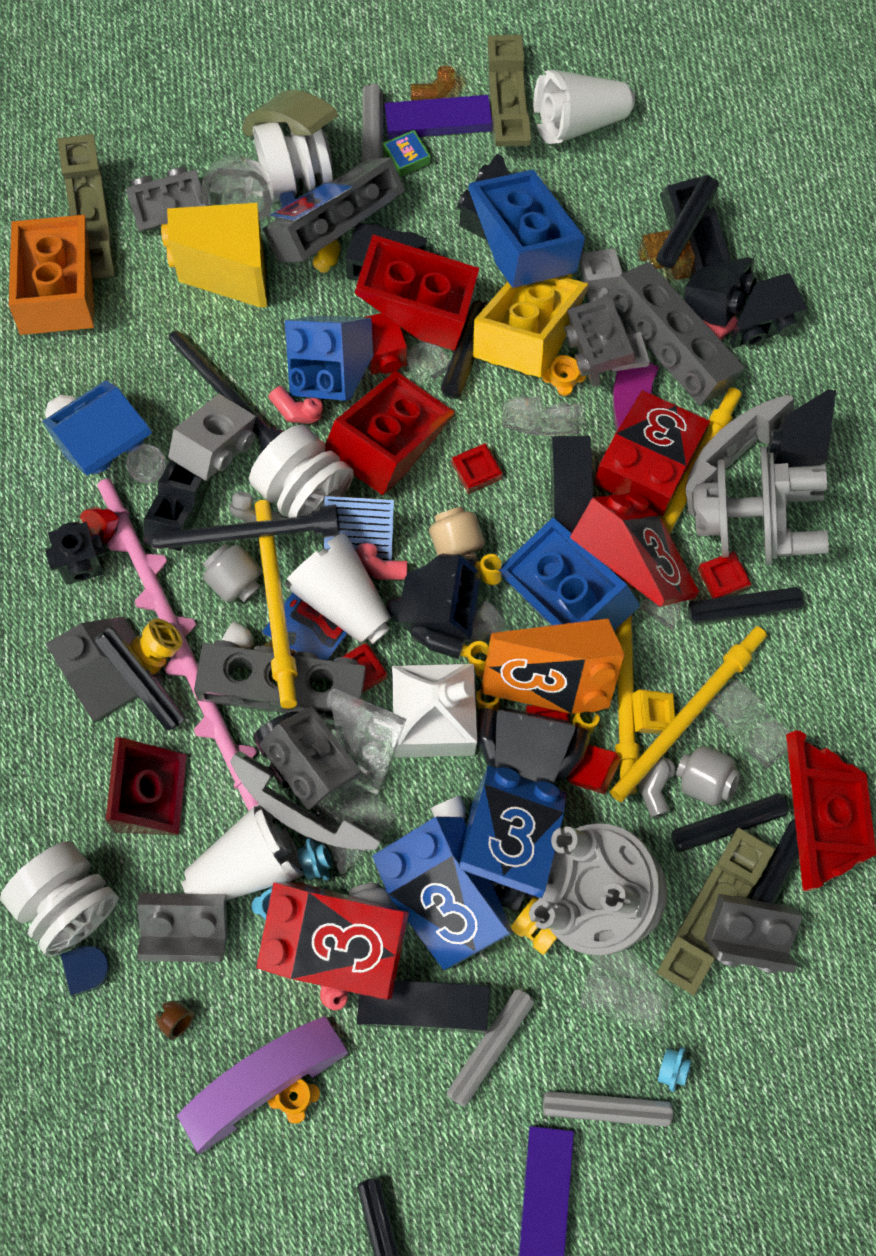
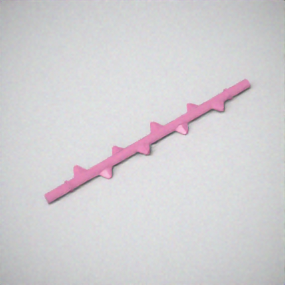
(183, 661)

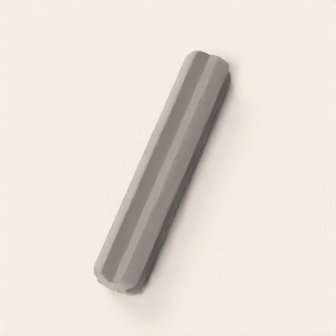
(372, 122)
(490, 1047)
(607, 1108)

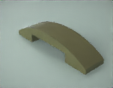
(507, 91)
(299, 109)
(87, 197)
(732, 875)

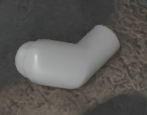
(242, 508)
(652, 786)

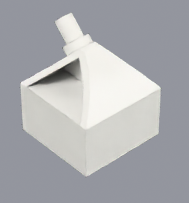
(437, 710)

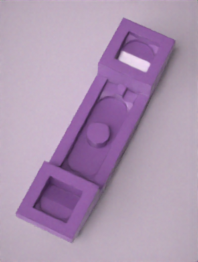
(259, 1079)

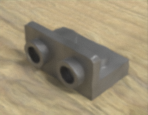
(152, 198)
(598, 337)
(309, 757)
(182, 927)
(753, 933)

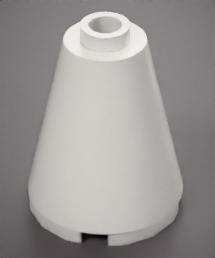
(578, 104)
(341, 590)
(245, 859)

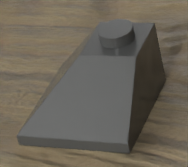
(90, 671)

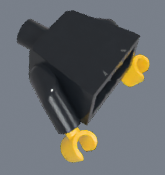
(442, 601)
(531, 743)

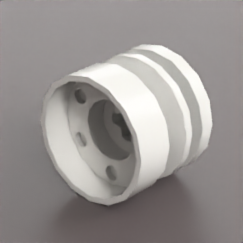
(292, 158)
(299, 472)
(58, 898)

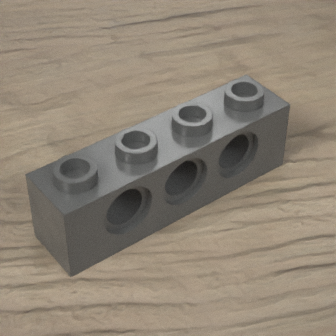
(374, 185)
(675, 333)
(257, 692)

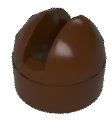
(175, 1019)

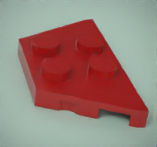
(829, 812)

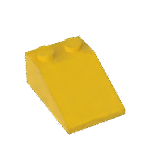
(526, 324)

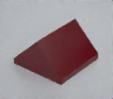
(145, 789)

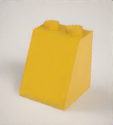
(218, 250)

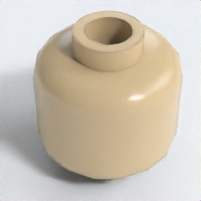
(457, 533)

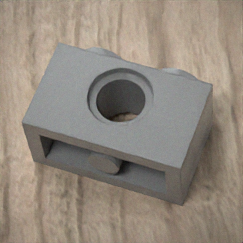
(212, 437)

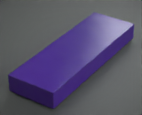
(439, 116)
(546, 1192)

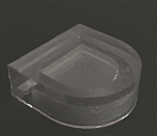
(427, 362)

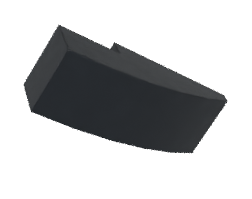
(707, 238)
(570, 478)
(176, 503)
(428, 1007)

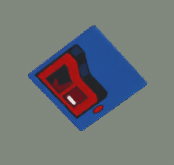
(310, 201)
(312, 629)

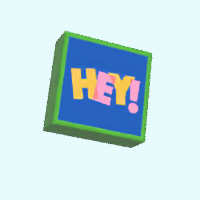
(407, 153)

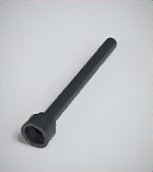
(221, 386)
(321, 522)

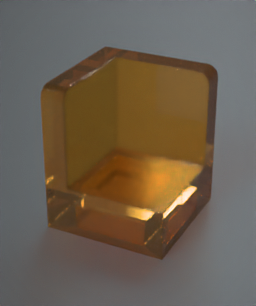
(651, 245)

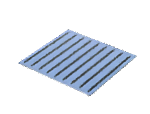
(365, 522)

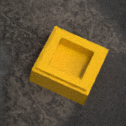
(652, 711)

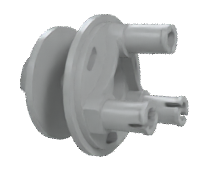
(779, 487)
(601, 890)

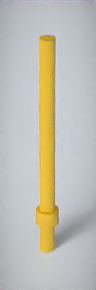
(718, 420)
(734, 661)
(283, 665)
(626, 748)

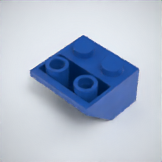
(327, 355)
(97, 428)

